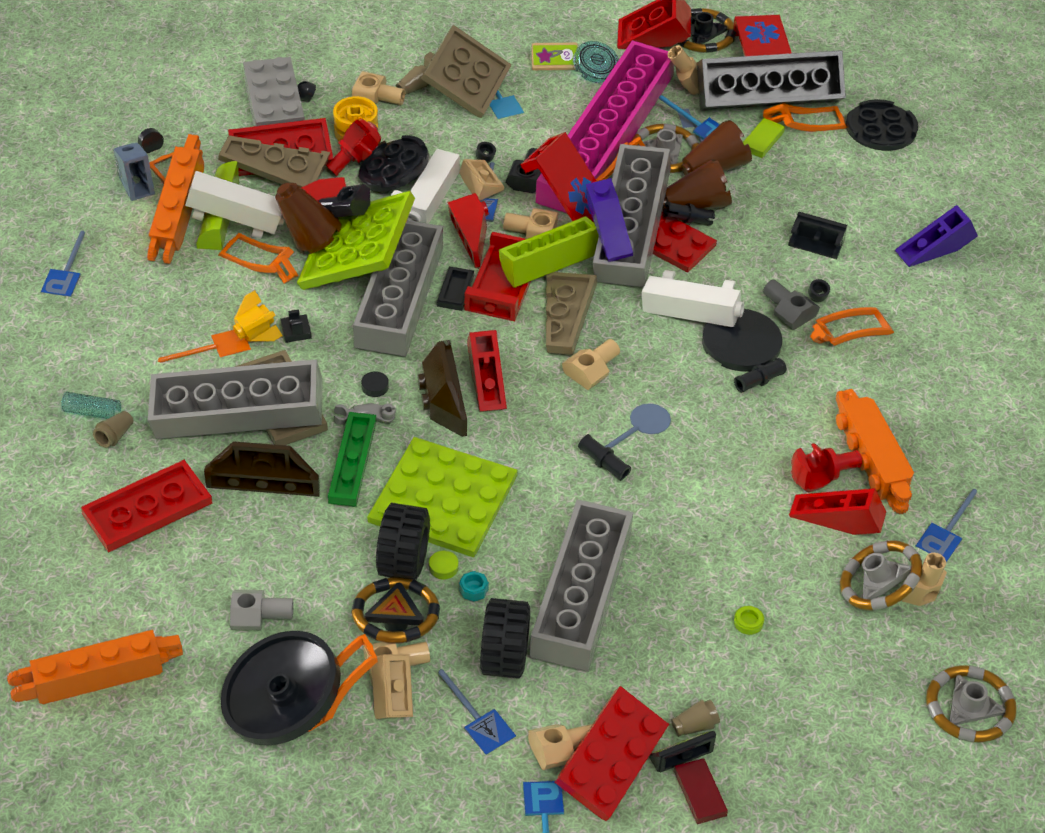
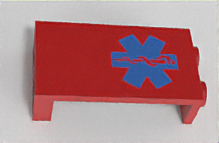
(761, 35)
(564, 173)

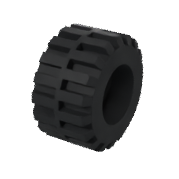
(402, 541)
(505, 638)

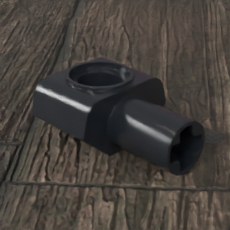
(522, 181)
(349, 202)

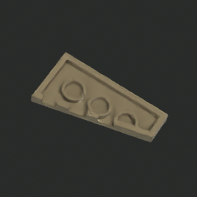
(275, 160)
(566, 309)

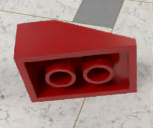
(656, 24)

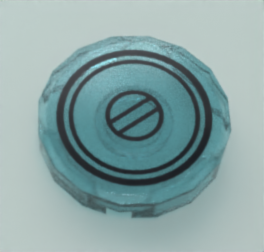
(594, 61)

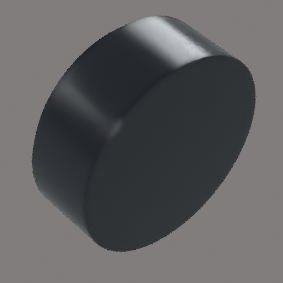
(150, 140)
(375, 384)

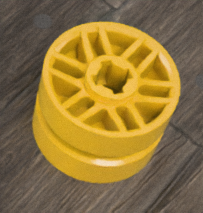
(351, 109)

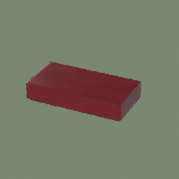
(700, 791)

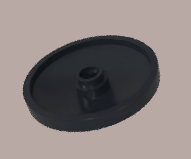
(280, 688)

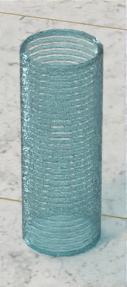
(112, 404)

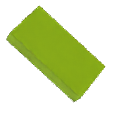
(764, 137)

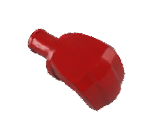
(356, 145)
(821, 466)

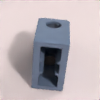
(134, 161)

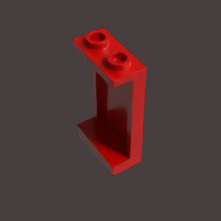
(491, 290)

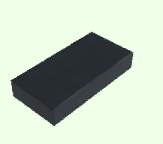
(454, 287)

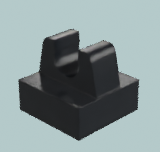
(295, 327)

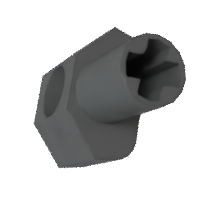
(791, 307)

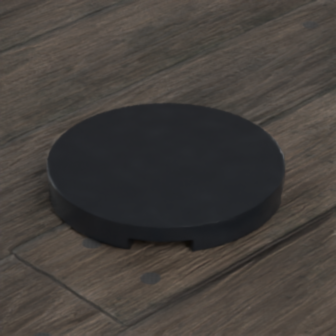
(881, 125)
(394, 164)
(749, 343)

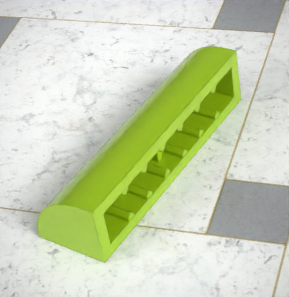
(214, 228)
(549, 251)

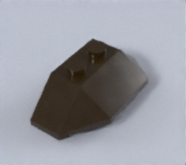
(443, 389)
(262, 469)

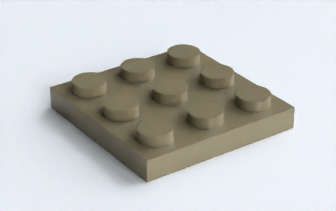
(466, 71)

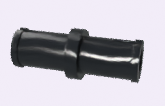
(688, 213)
(760, 375)
(604, 457)

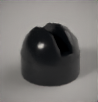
(306, 90)
(482, 148)
(818, 286)

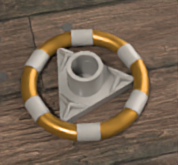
(668, 137)
(881, 575)
(971, 703)

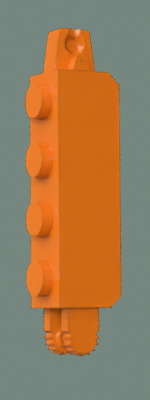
(171, 213)
(880, 452)
(94, 667)

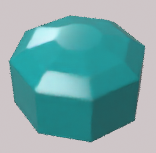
(473, 586)

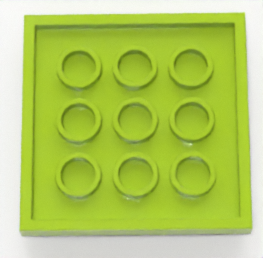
(362, 245)
(455, 487)

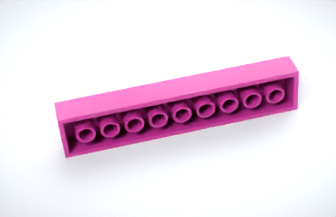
(615, 111)

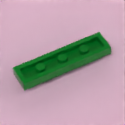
(352, 459)

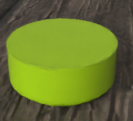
(443, 564)
(749, 620)

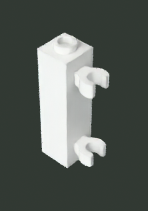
(433, 185)
(234, 203)
(692, 300)

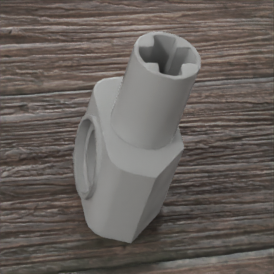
(251, 607)

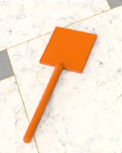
(225, 343)

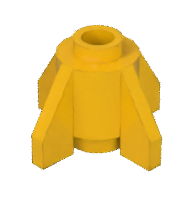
(254, 321)

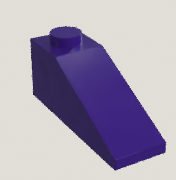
(609, 219)
(939, 238)

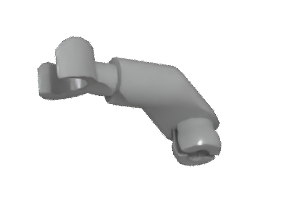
(384, 413)

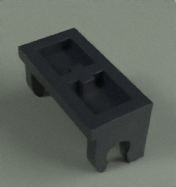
(818, 235)

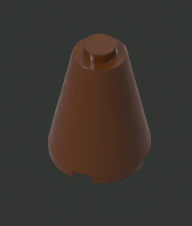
(722, 145)
(701, 187)
(306, 218)

